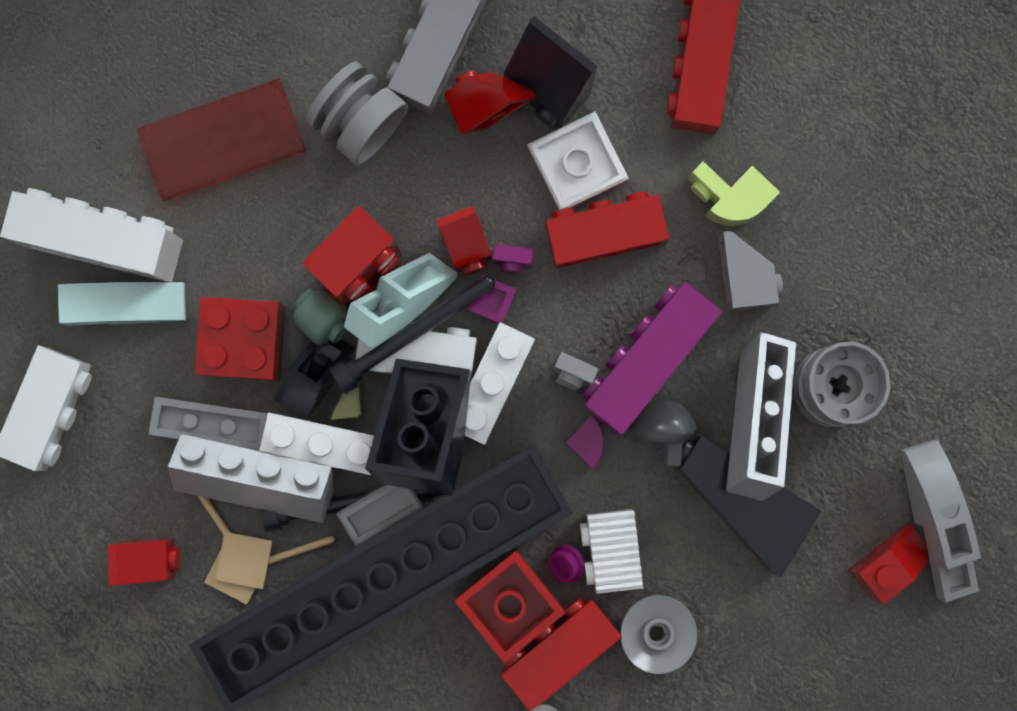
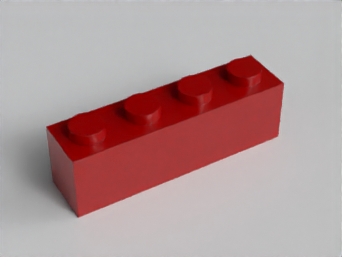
(703, 65)

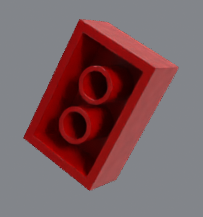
(354, 257)

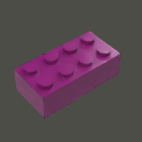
(651, 358)

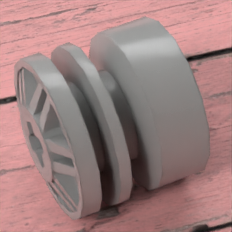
(350, 108)
(859, 377)

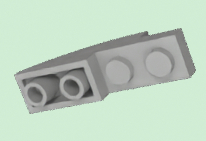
(946, 521)

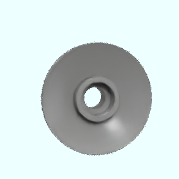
(677, 636)

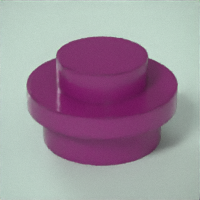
(566, 564)

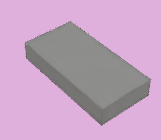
(378, 512)

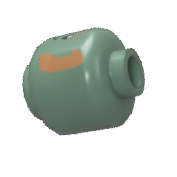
(320, 316)

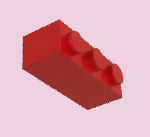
(606, 229)
(560, 652)

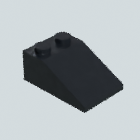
(554, 72)
(421, 427)

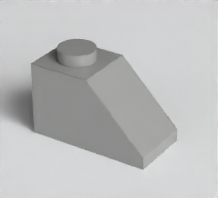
(747, 275)

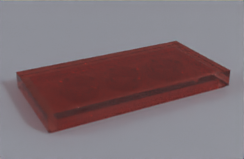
(221, 139)

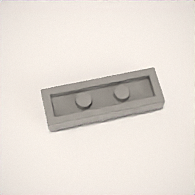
(573, 372)
(208, 422)

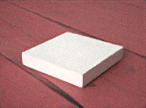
(577, 162)

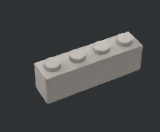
(432, 51)
(761, 417)
(251, 478)

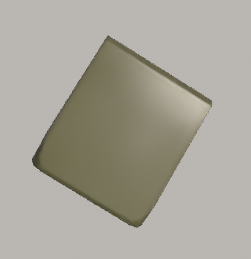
(349, 405)

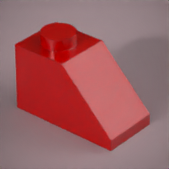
(484, 100)
(465, 241)
(142, 561)
(892, 564)

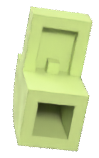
(736, 203)

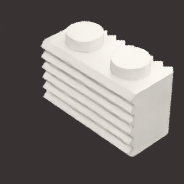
(612, 550)

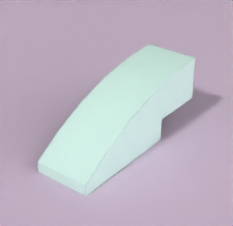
(398, 299)
(121, 303)

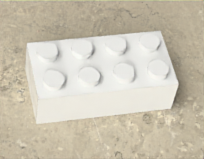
(90, 236)

